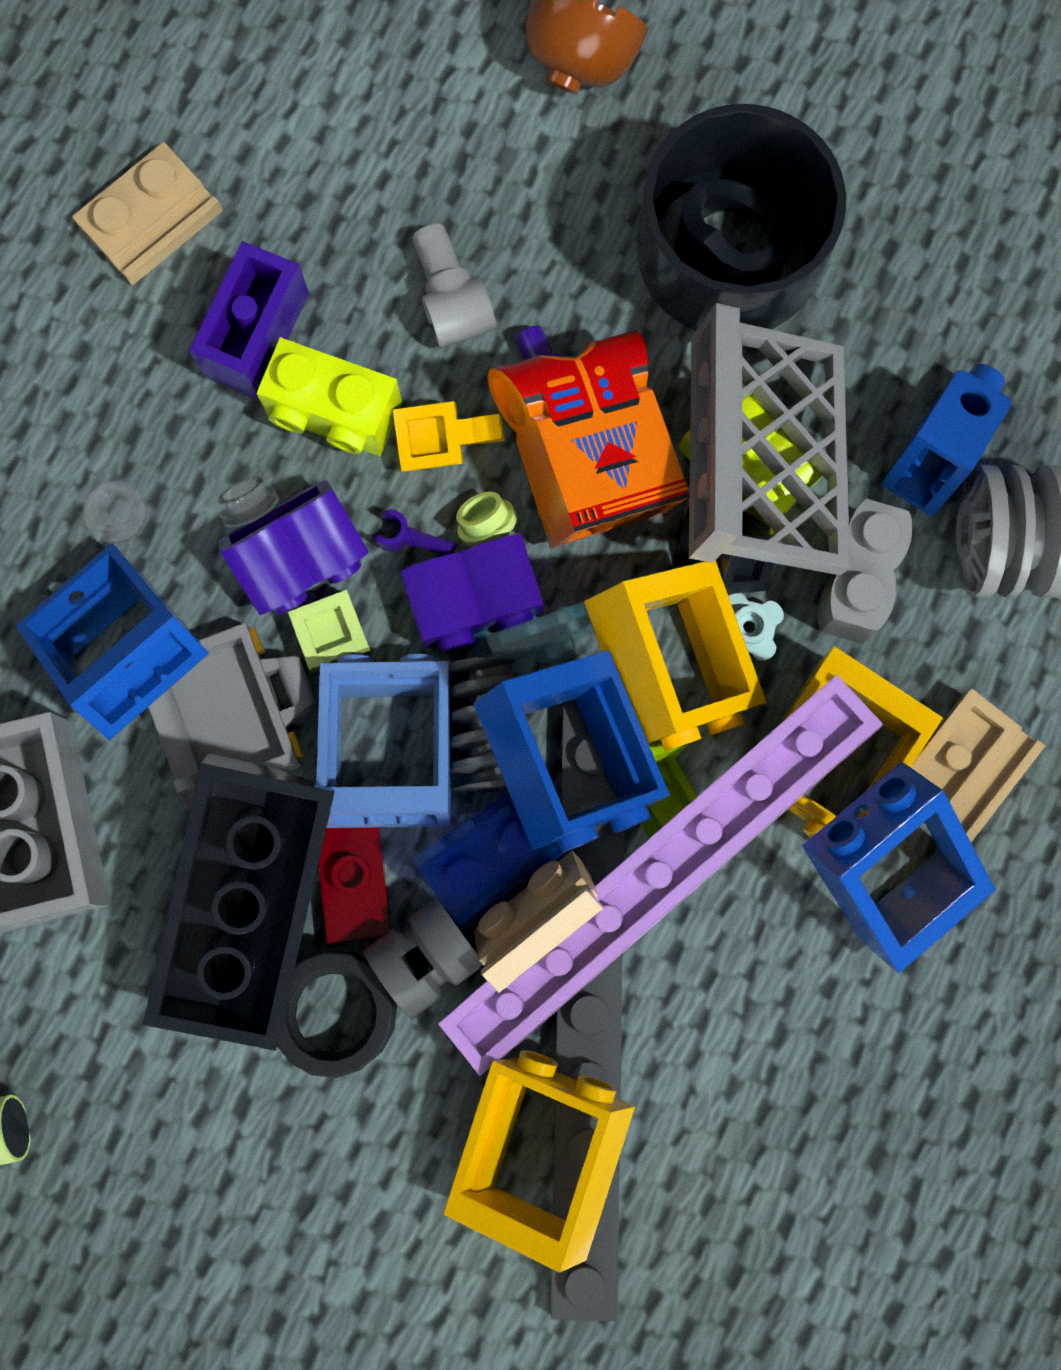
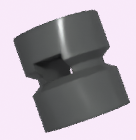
(442, 943)

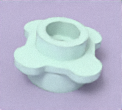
(765, 619)

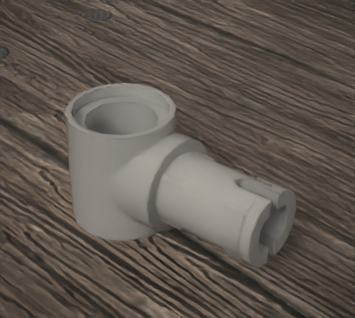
(452, 299)

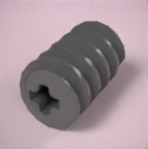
(480, 766)

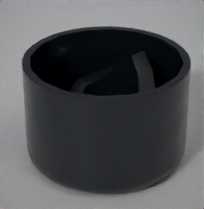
(748, 164)

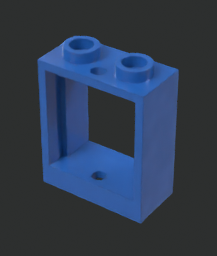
(135, 667)
(614, 732)
(930, 897)

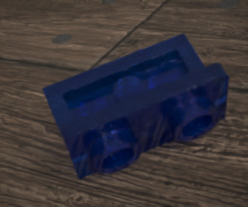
(482, 861)

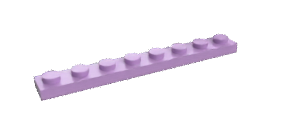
(669, 869)

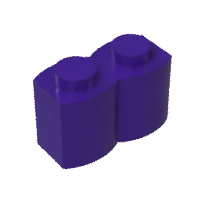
(294, 549)
(472, 593)

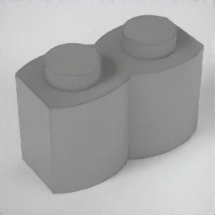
(864, 595)

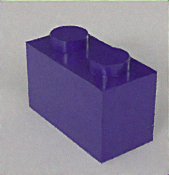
(247, 318)

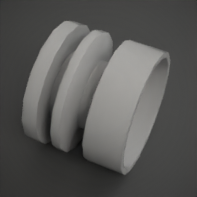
(1010, 531)

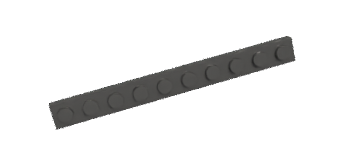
(587, 1046)

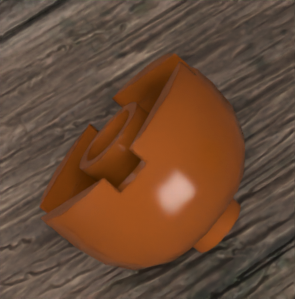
(583, 42)

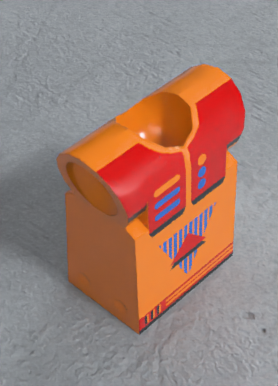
(590, 438)

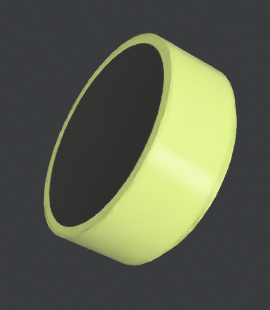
(13, 1130)

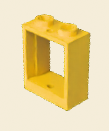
(625, 630)
(888, 703)
(509, 1219)

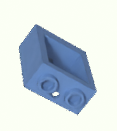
(389, 805)

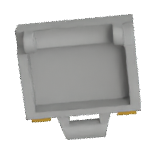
(232, 709)

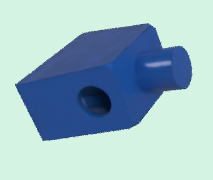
(958, 431)

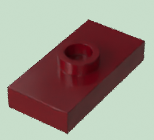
(354, 884)

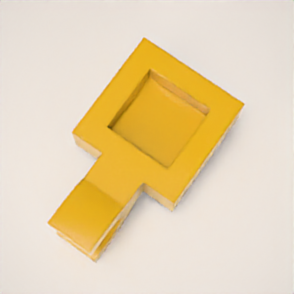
(434, 436)

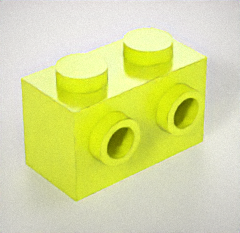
(329, 398)

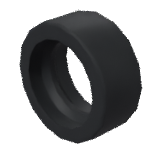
(348, 1061)

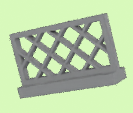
(717, 445)

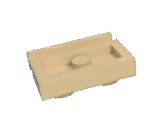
(147, 213)
(976, 759)
(536, 920)

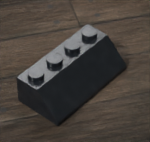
(239, 903)

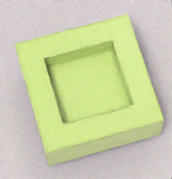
(328, 630)

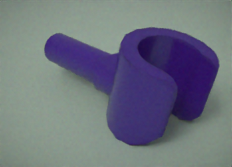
(411, 537)

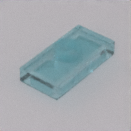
(547, 636)

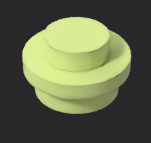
(485, 519)

